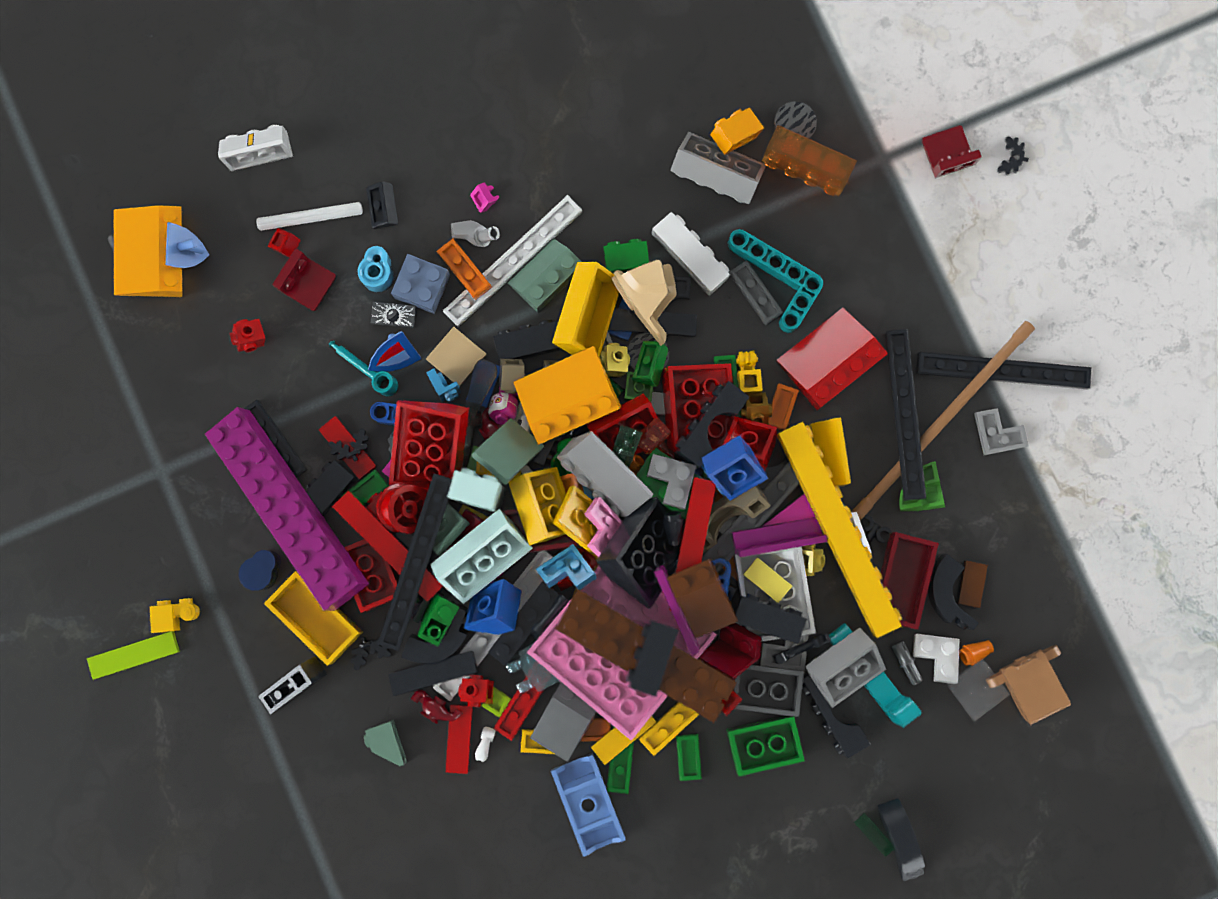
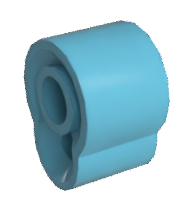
(376, 270)

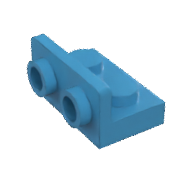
(444, 391)

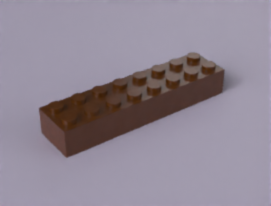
(616, 639)

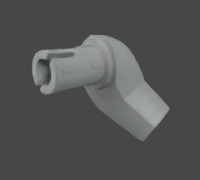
(474, 233)

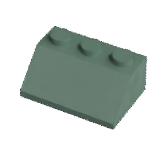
(545, 275)

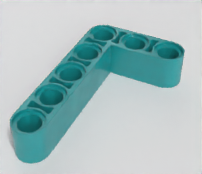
(780, 273)
(896, 706)

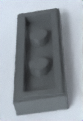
(756, 292)

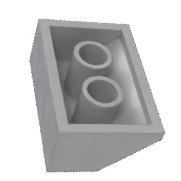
(846, 667)

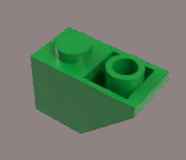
(437, 619)

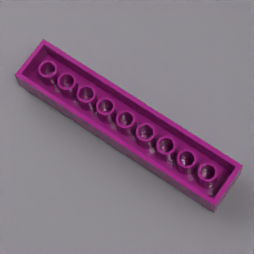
(286, 509)

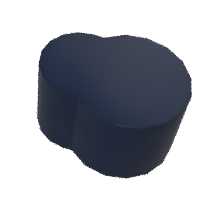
(260, 570)

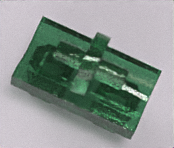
(626, 444)

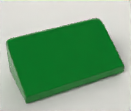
(650, 363)

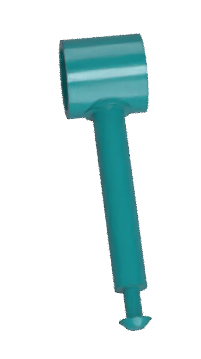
(377, 377)

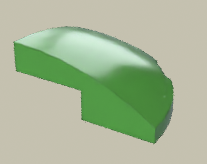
(934, 494)

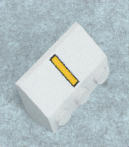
(255, 148)

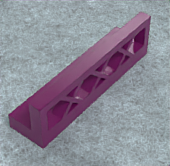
(777, 537)

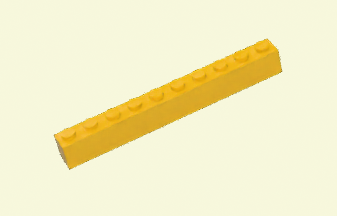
(840, 532)

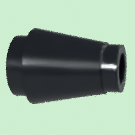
(673, 526)

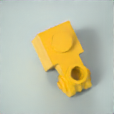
(748, 378)
(166, 615)

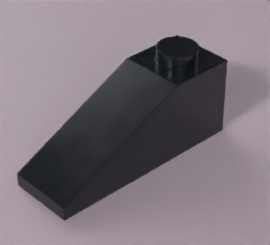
(292, 684)

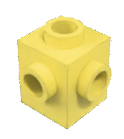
(615, 359)
(813, 559)

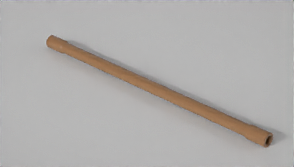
(1017, 338)

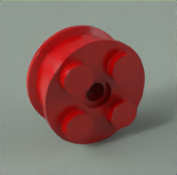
(400, 507)

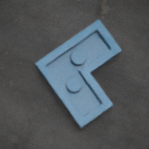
(565, 564)

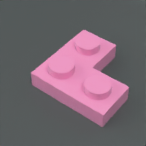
(605, 521)

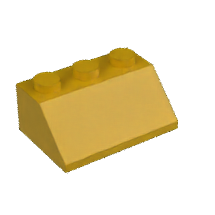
(830, 439)
(538, 502)

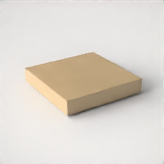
(456, 356)

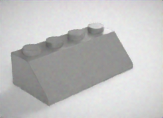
(708, 166)
(604, 474)

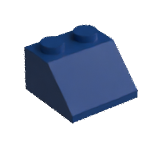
(734, 468)
(494, 608)

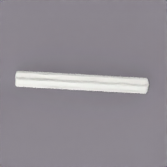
(309, 216)

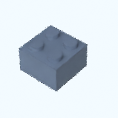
(420, 283)

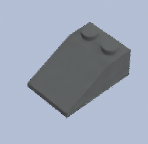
(564, 723)

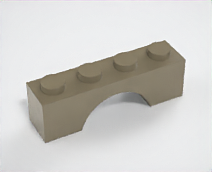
(748, 503)

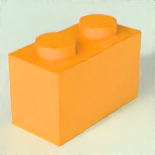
(736, 130)

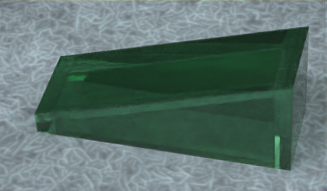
(874, 834)

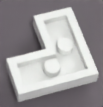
(944, 652)

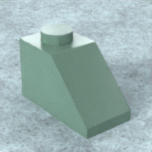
(385, 742)

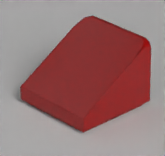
(284, 242)

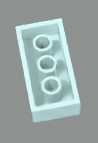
(475, 491)

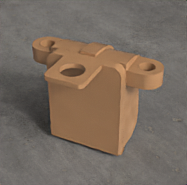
(1033, 685)

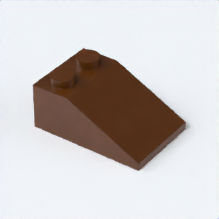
(702, 598)

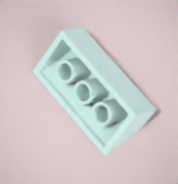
(480, 556)

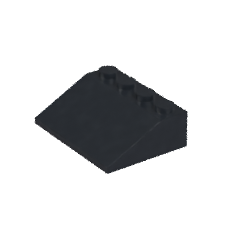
(638, 550)

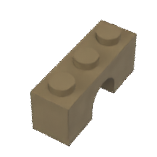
(514, 370)

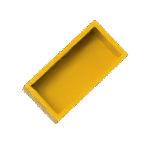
(586, 309)
(322, 631)

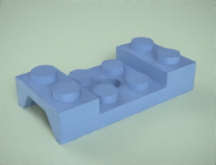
(583, 781)

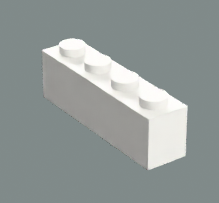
(690, 253)

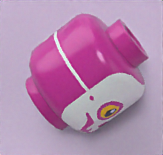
(503, 407)

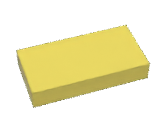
(767, 580)

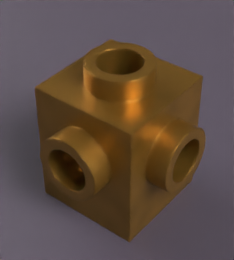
(757, 408)

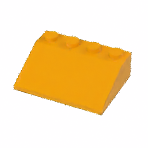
(141, 252)
(566, 395)

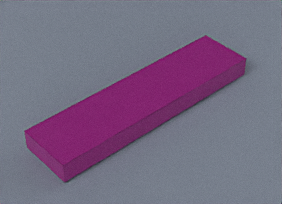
(689, 638)

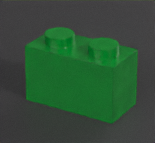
(625, 256)

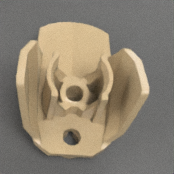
(648, 293)

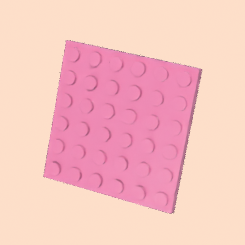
(597, 679)

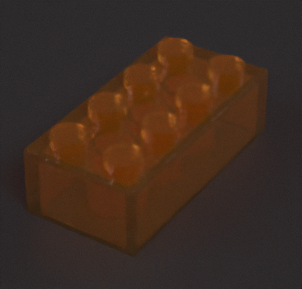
(808, 161)

